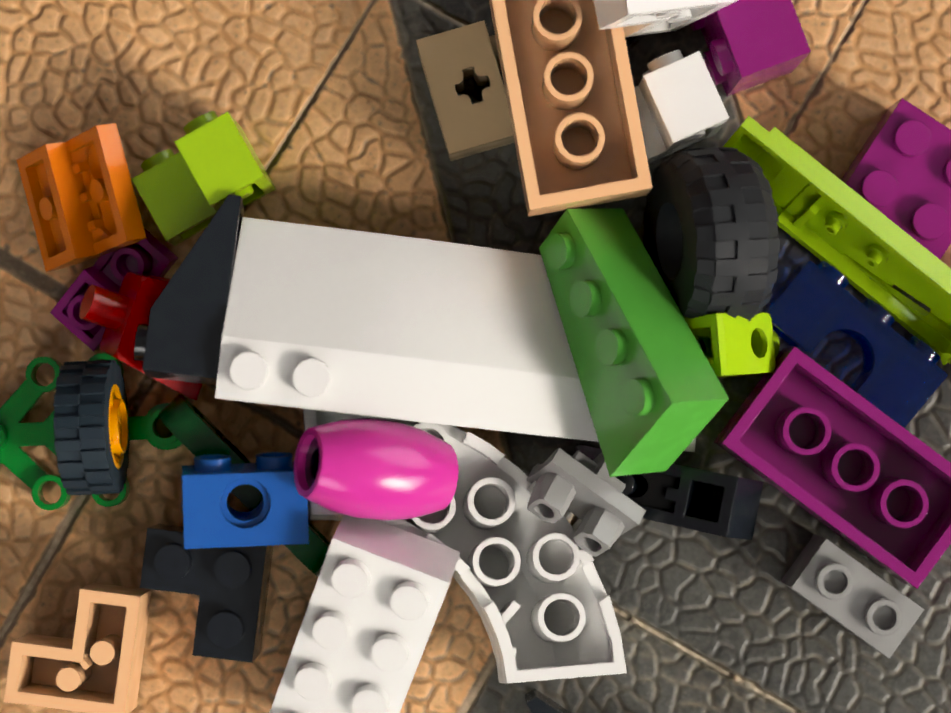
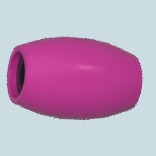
(375, 469)

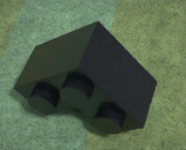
(230, 588)

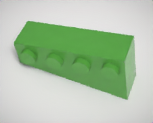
(628, 342)

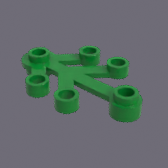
(18, 435)

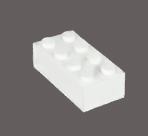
(366, 621)

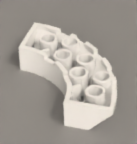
(520, 573)

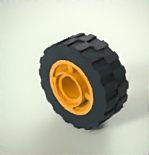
(91, 427)

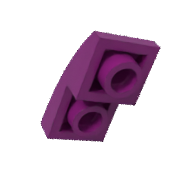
(108, 272)

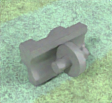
(588, 493)

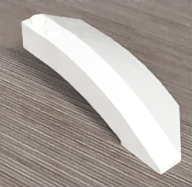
(398, 331)

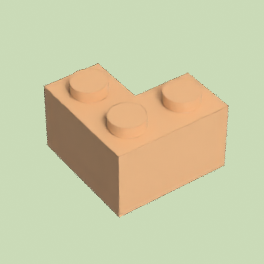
(94, 669)

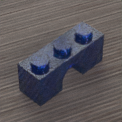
(895, 372)

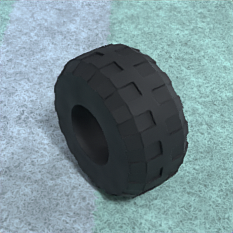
(713, 232)

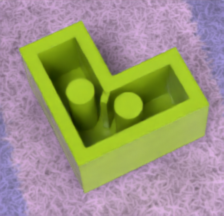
(190, 186)

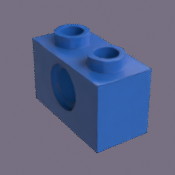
(211, 521)

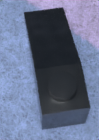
(191, 310)
(694, 498)

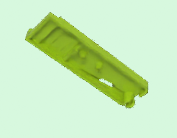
(852, 235)

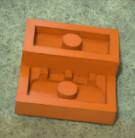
(81, 197)

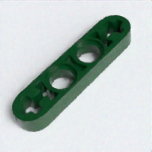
(204, 438)

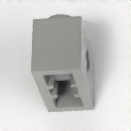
(852, 595)

